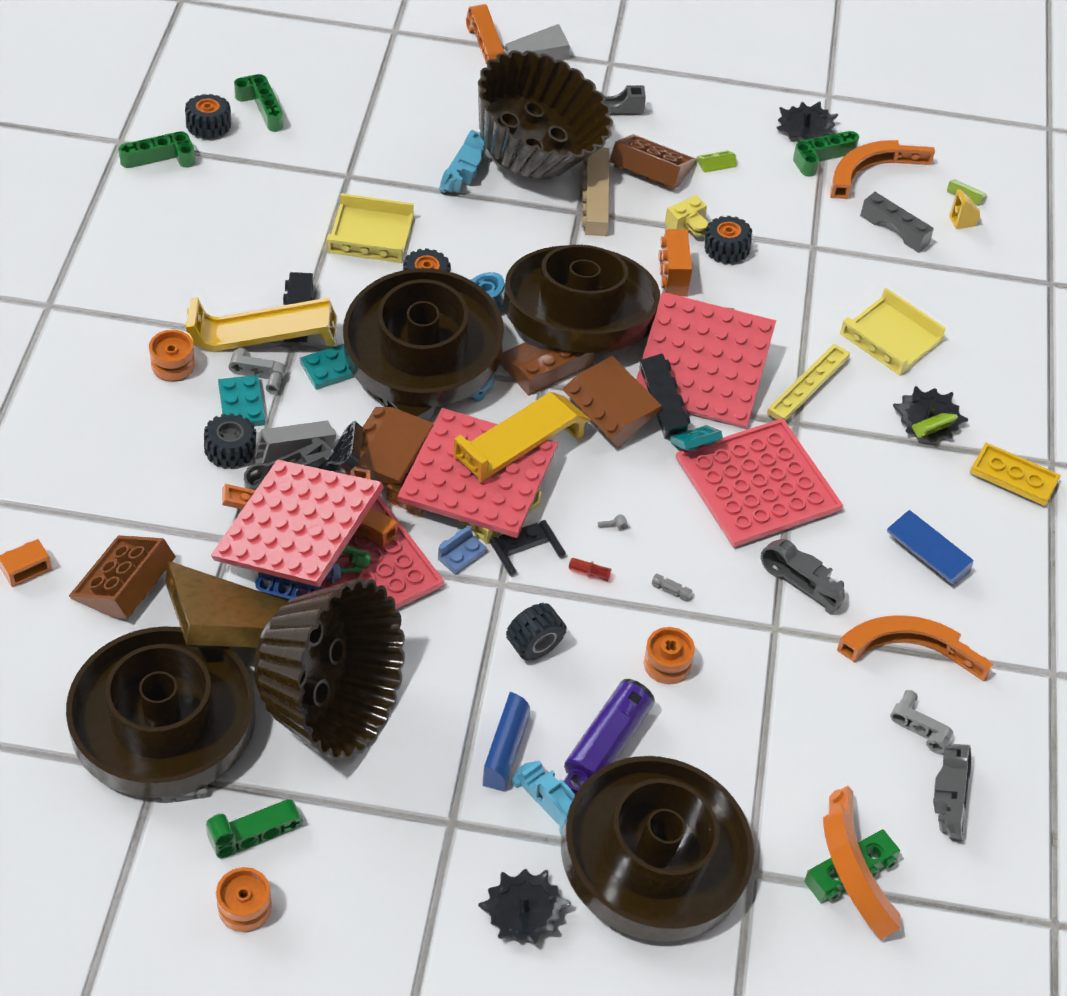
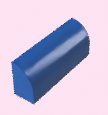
(931, 547)
(506, 742)

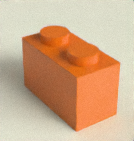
(25, 562)

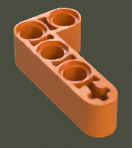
(481, 22)

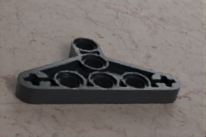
(347, 450)

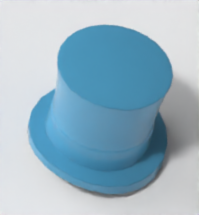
(493, 284)

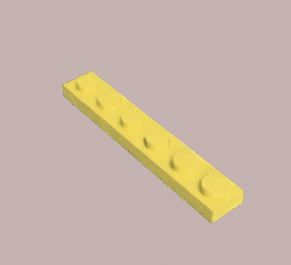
(808, 383)

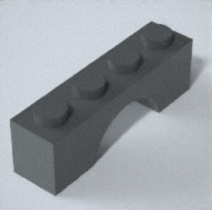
(630, 100)
(914, 231)

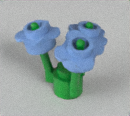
(358, 558)

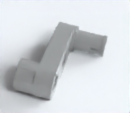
(243, 364)
(937, 733)

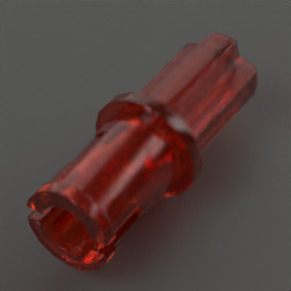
(590, 569)

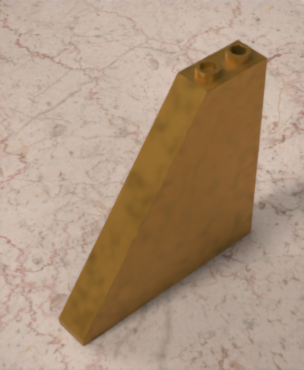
(218, 610)

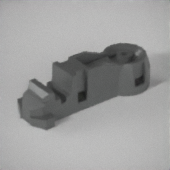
(311, 455)
(801, 571)
(952, 790)

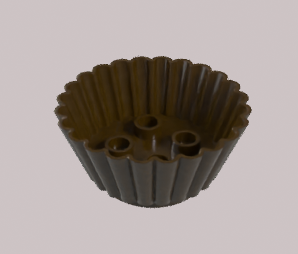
(539, 114)
(333, 666)

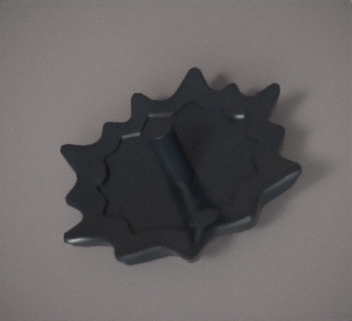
(806, 122)
(926, 405)
(524, 906)

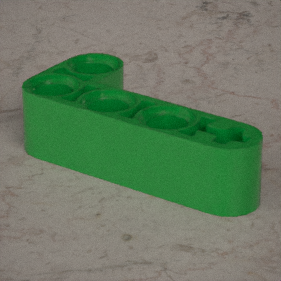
(257, 88)
(823, 148)
(158, 149)
(245, 832)

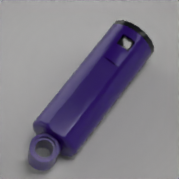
(609, 732)

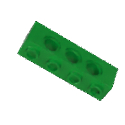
(877, 845)

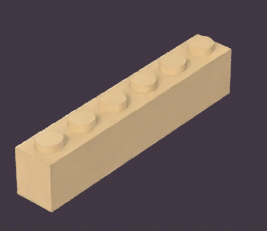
(596, 194)

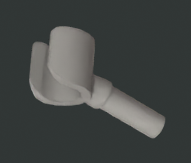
(620, 521)

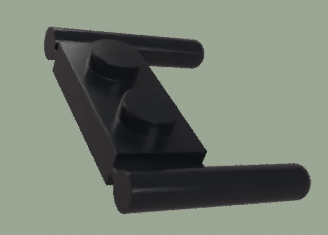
(528, 537)

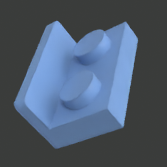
(460, 550)

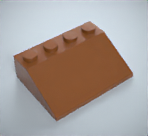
(651, 160)
(539, 365)
(612, 400)
(391, 443)
(124, 575)

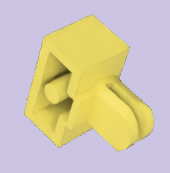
(688, 215)

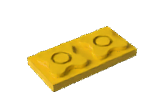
(1015, 474)

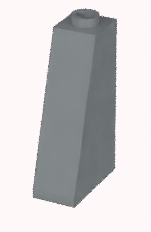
(546, 41)
(283, 440)

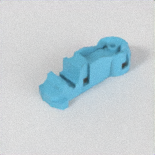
(464, 165)
(555, 793)

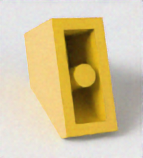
(964, 211)

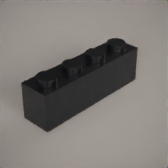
(299, 290)
(663, 388)

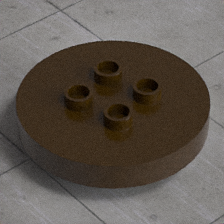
(581, 298)
(423, 337)
(160, 713)
(657, 848)

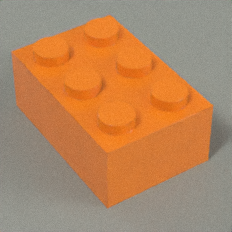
(676, 262)

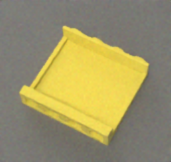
(371, 228)
(893, 332)

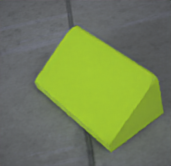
(717, 161)
(975, 194)
(933, 424)

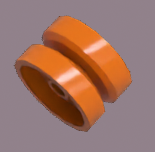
(172, 355)
(669, 655)
(243, 899)

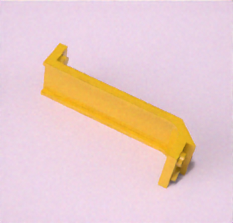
(261, 325)
(519, 435)

